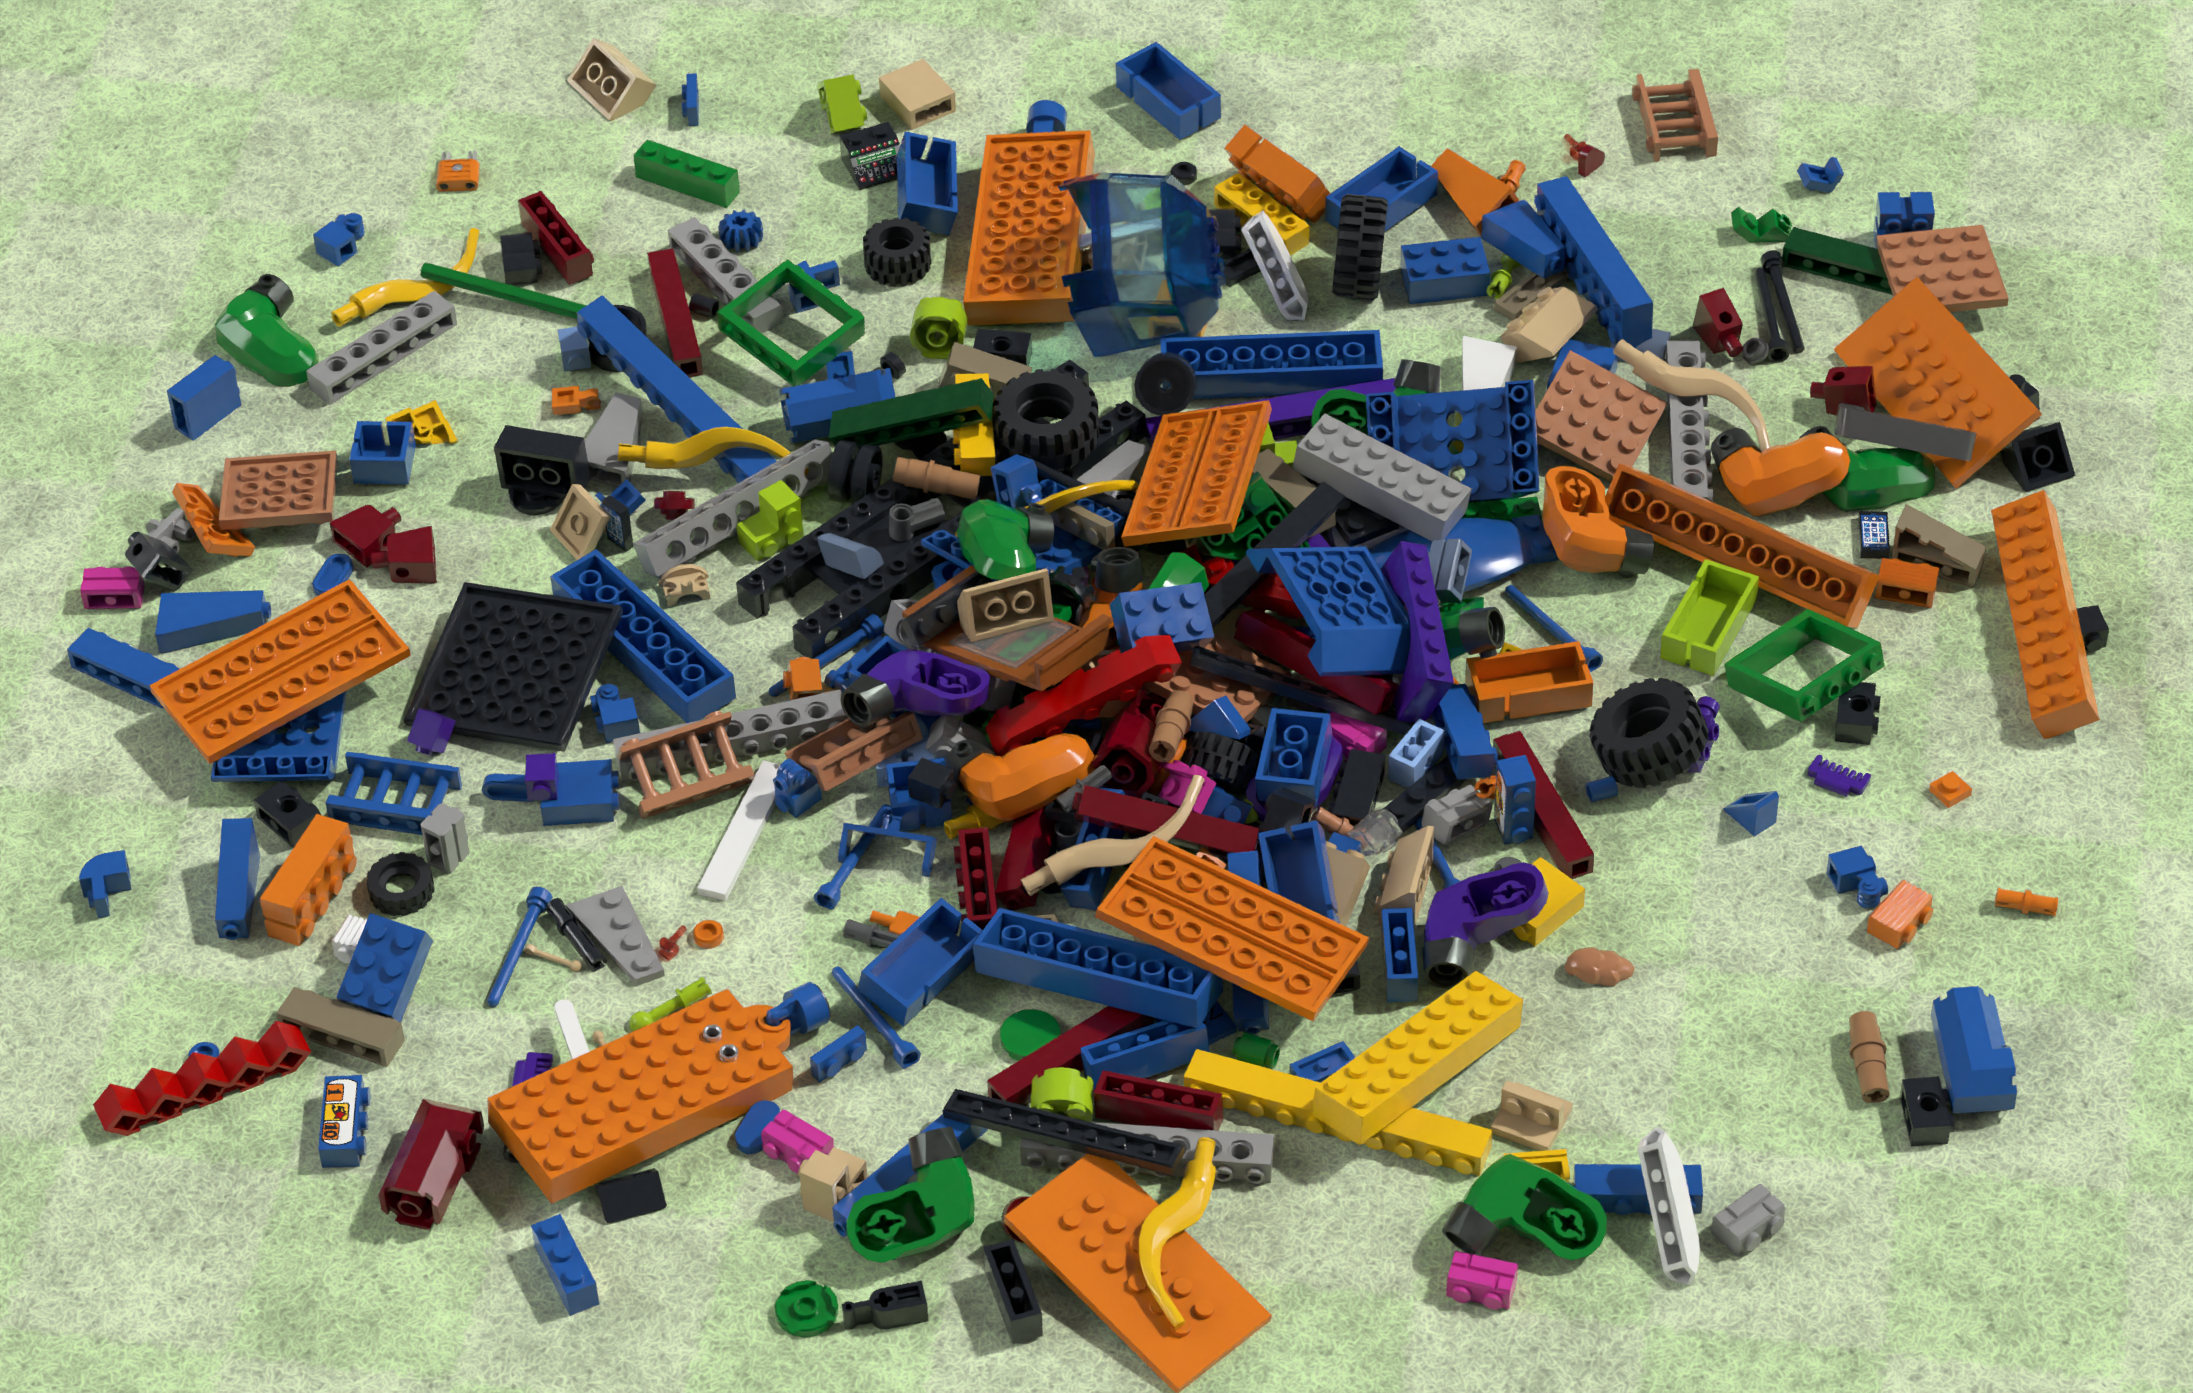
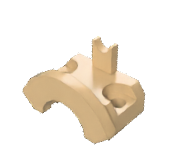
(684, 580)

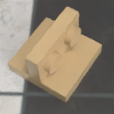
(1530, 1116)

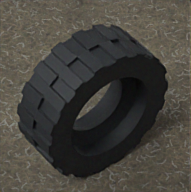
(398, 865)

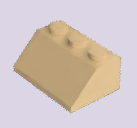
(610, 80)
(1547, 323)
(1006, 605)
(1408, 873)

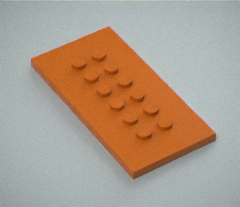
(1939, 376)
(1197, 473)
(279, 671)
(1232, 928)
(1089, 1236)

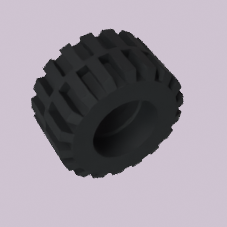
(897, 251)
(1225, 760)

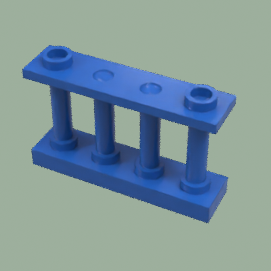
(389, 816)

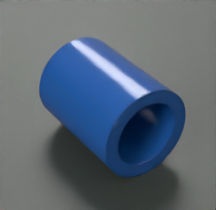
(1601, 789)

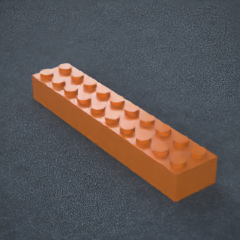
(1728, 538)
(2044, 615)

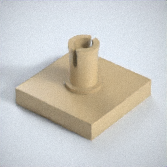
(580, 522)

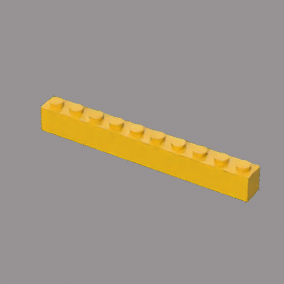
(1291, 1099)

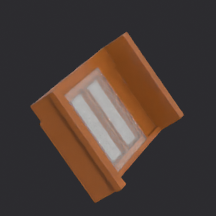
(1028, 656)

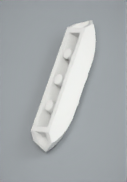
(1276, 266)
(1670, 1206)

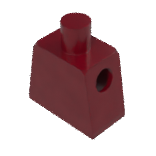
(1718, 323)
(1848, 386)
(364, 531)
(409, 556)

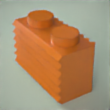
(1907, 582)
(1900, 914)

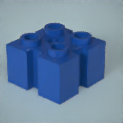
(1903, 214)

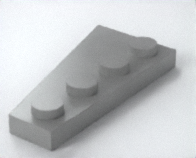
(619, 932)

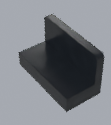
(631, 1195)

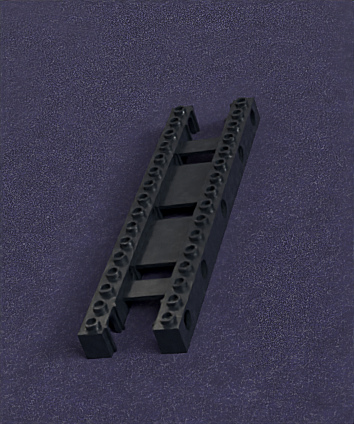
(906, 563)

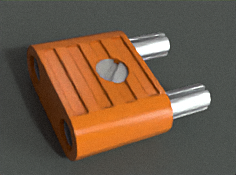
(458, 173)

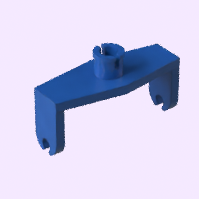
(890, 829)

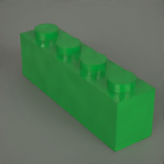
(686, 173)

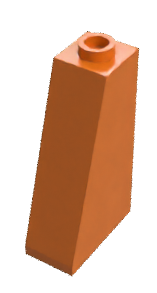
(1472, 187)

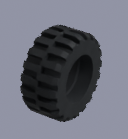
(1359, 247)
(1046, 396)
(1657, 756)

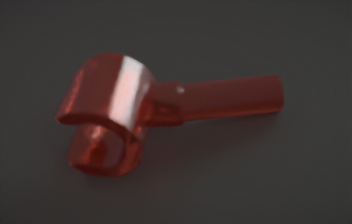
(1576, 147)
(669, 946)

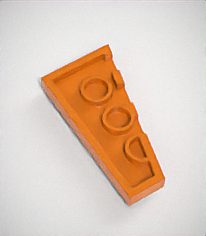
(204, 519)

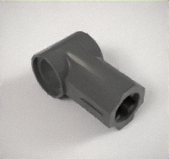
(907, 519)

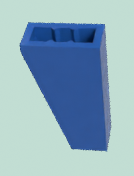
(1525, 238)
(208, 617)
(236, 878)

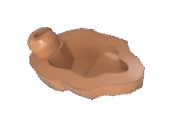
(1598, 966)

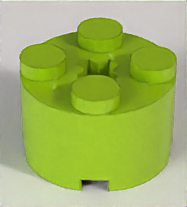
(937, 326)
(1063, 1093)

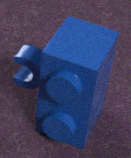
(1016, 482)

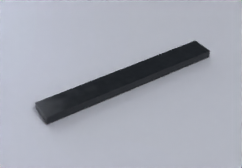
(1287, 534)
(1292, 688)
(1064, 1131)

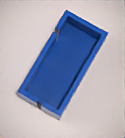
(1168, 90)
(1392, 179)
(927, 185)
(1300, 867)
(920, 962)

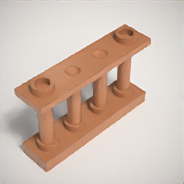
(1697, 104)
(850, 750)
(681, 793)

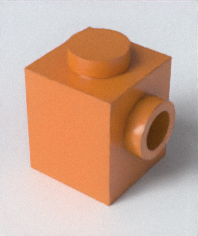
(803, 678)

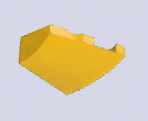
(427, 423)

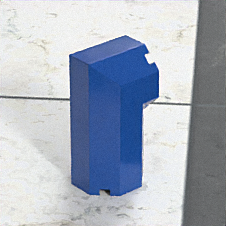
(810, 406)
(1973, 1051)

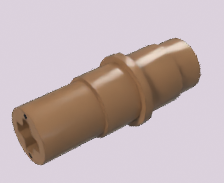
(936, 478)
(1171, 725)
(1869, 1056)

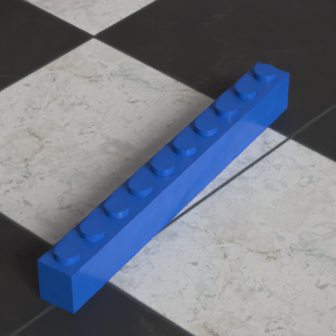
(664, 383)

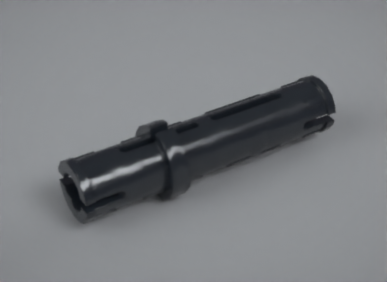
(570, 927)

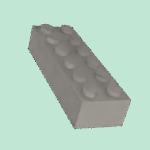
(1381, 478)

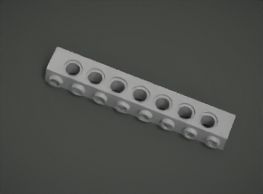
(1686, 426)
(653, 547)
(748, 733)
(1235, 1154)

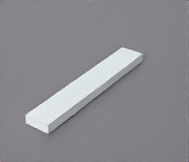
(741, 835)

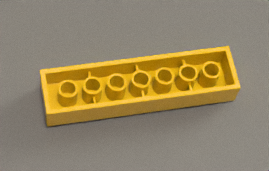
(1417, 1057)

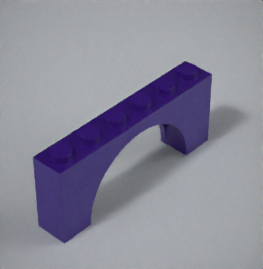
(1428, 664)

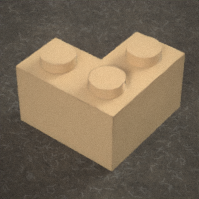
(829, 1179)

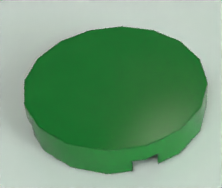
(1027, 1032)
(806, 1318)

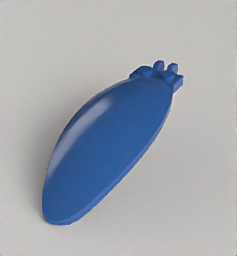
(1496, 546)

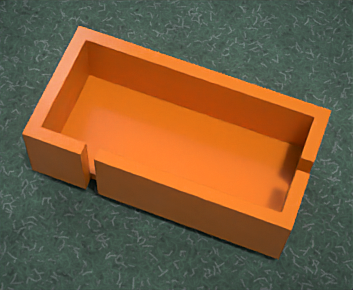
(1277, 174)
(1530, 682)
(308, 880)

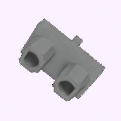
(171, 529)

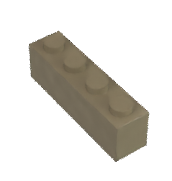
(1287, 484)
(342, 1026)

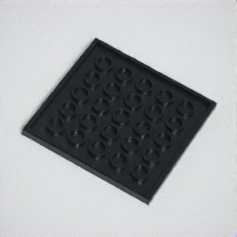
(516, 665)

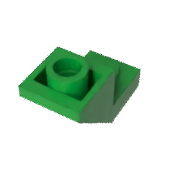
(1767, 228)

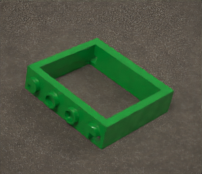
(770, 354)
(1746, 668)

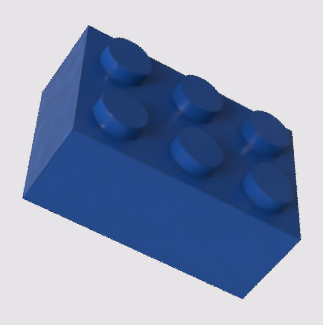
(1444, 270)
(1163, 611)
(1294, 753)
(385, 967)

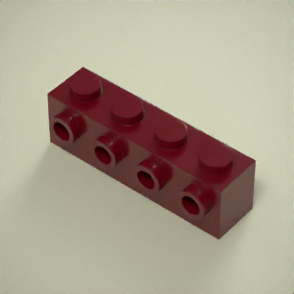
(556, 237)
(975, 876)
(1156, 1103)

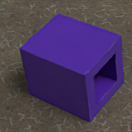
(430, 732)
(541, 777)

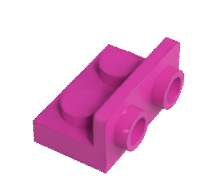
(1178, 782)

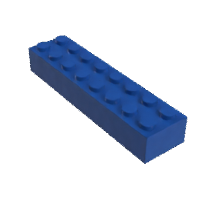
(1596, 263)
(1278, 362)
(650, 640)
(1095, 968)

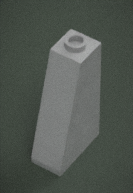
(616, 425)
(1122, 464)

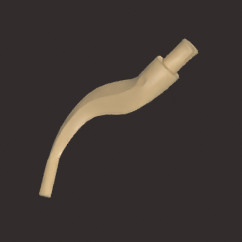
(1693, 382)
(1107, 852)

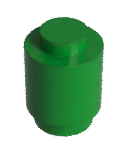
(1256, 1050)

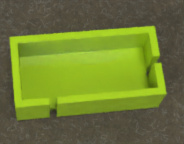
(1709, 617)

